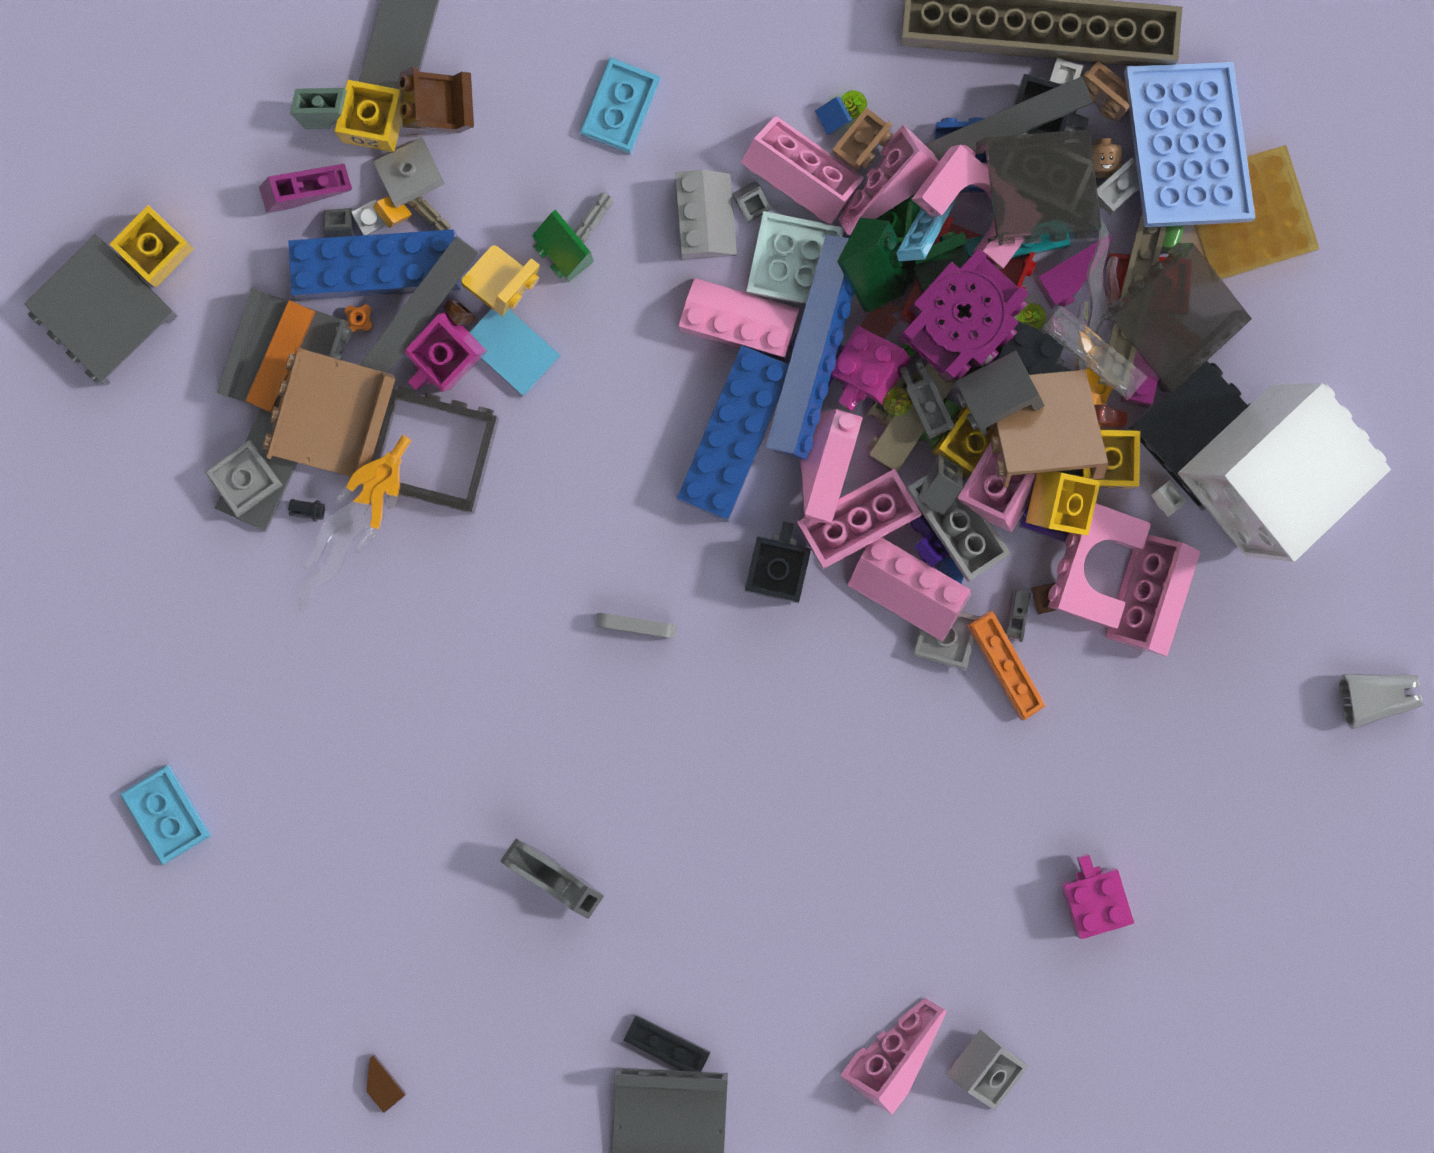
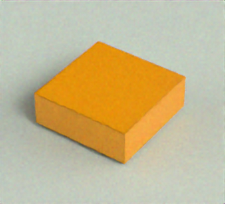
(390, 214)

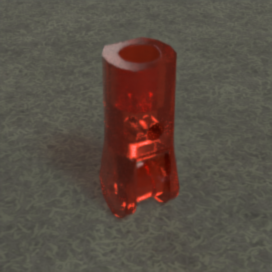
(1110, 416)

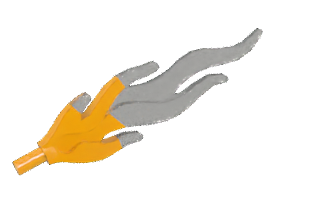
(1098, 308)
(364, 511)

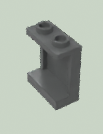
(997, 391)

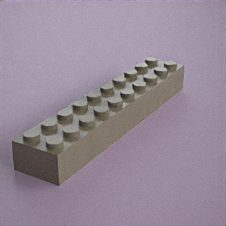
(1048, 29)

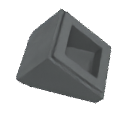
(751, 201)
(338, 223)

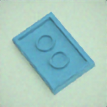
(620, 105)
(514, 349)
(165, 814)

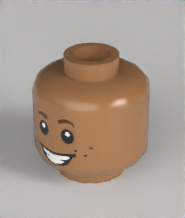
(1106, 157)

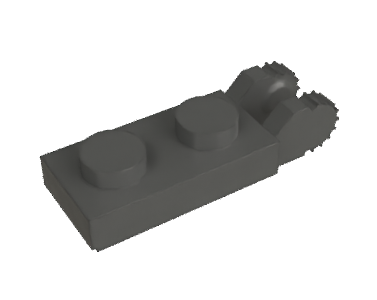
(928, 402)

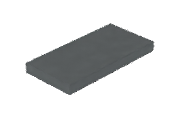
(398, 40)
(263, 512)

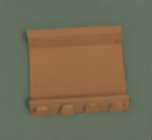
(328, 413)
(1055, 436)

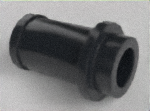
(305, 509)

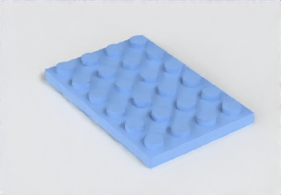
(1189, 144)

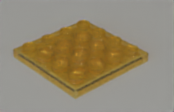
(1280, 223)

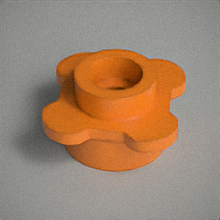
(365, 322)

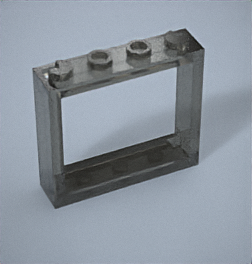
(457, 408)

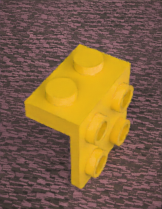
(500, 279)

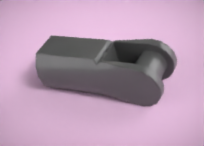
(1018, 610)

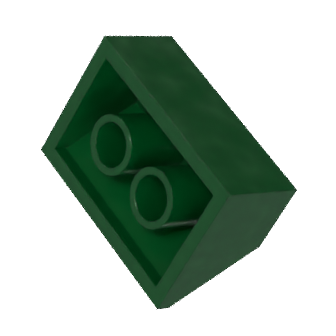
(873, 265)

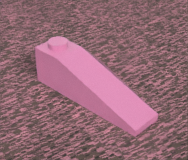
(897, 177)

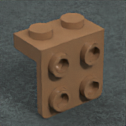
(1107, 91)

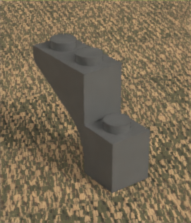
(552, 878)

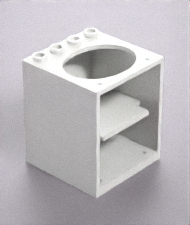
(1285, 470)

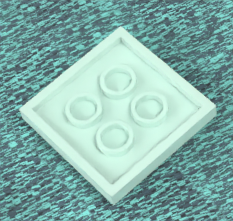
(787, 256)

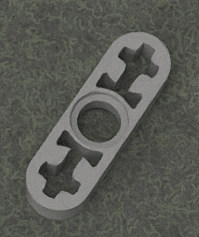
(636, 625)

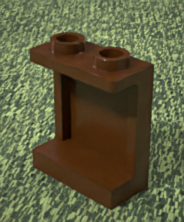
(436, 101)

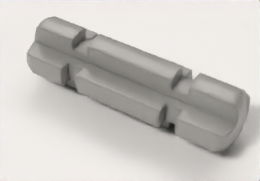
(593, 216)

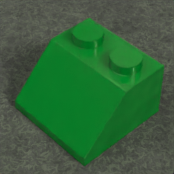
(562, 247)

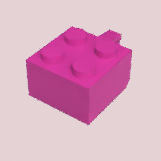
(443, 354)
(868, 368)
(1096, 900)

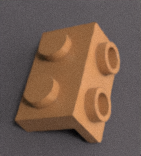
(862, 139)

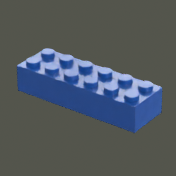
(364, 264)
(734, 434)

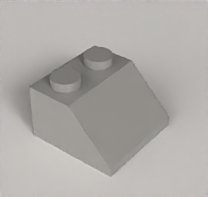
(987, 1069)

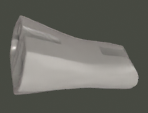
(1377, 697)

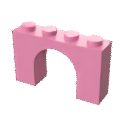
(952, 174)
(1071, 591)

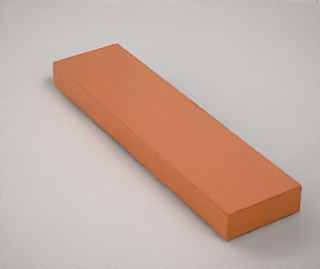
(288, 336)
(1006, 665)

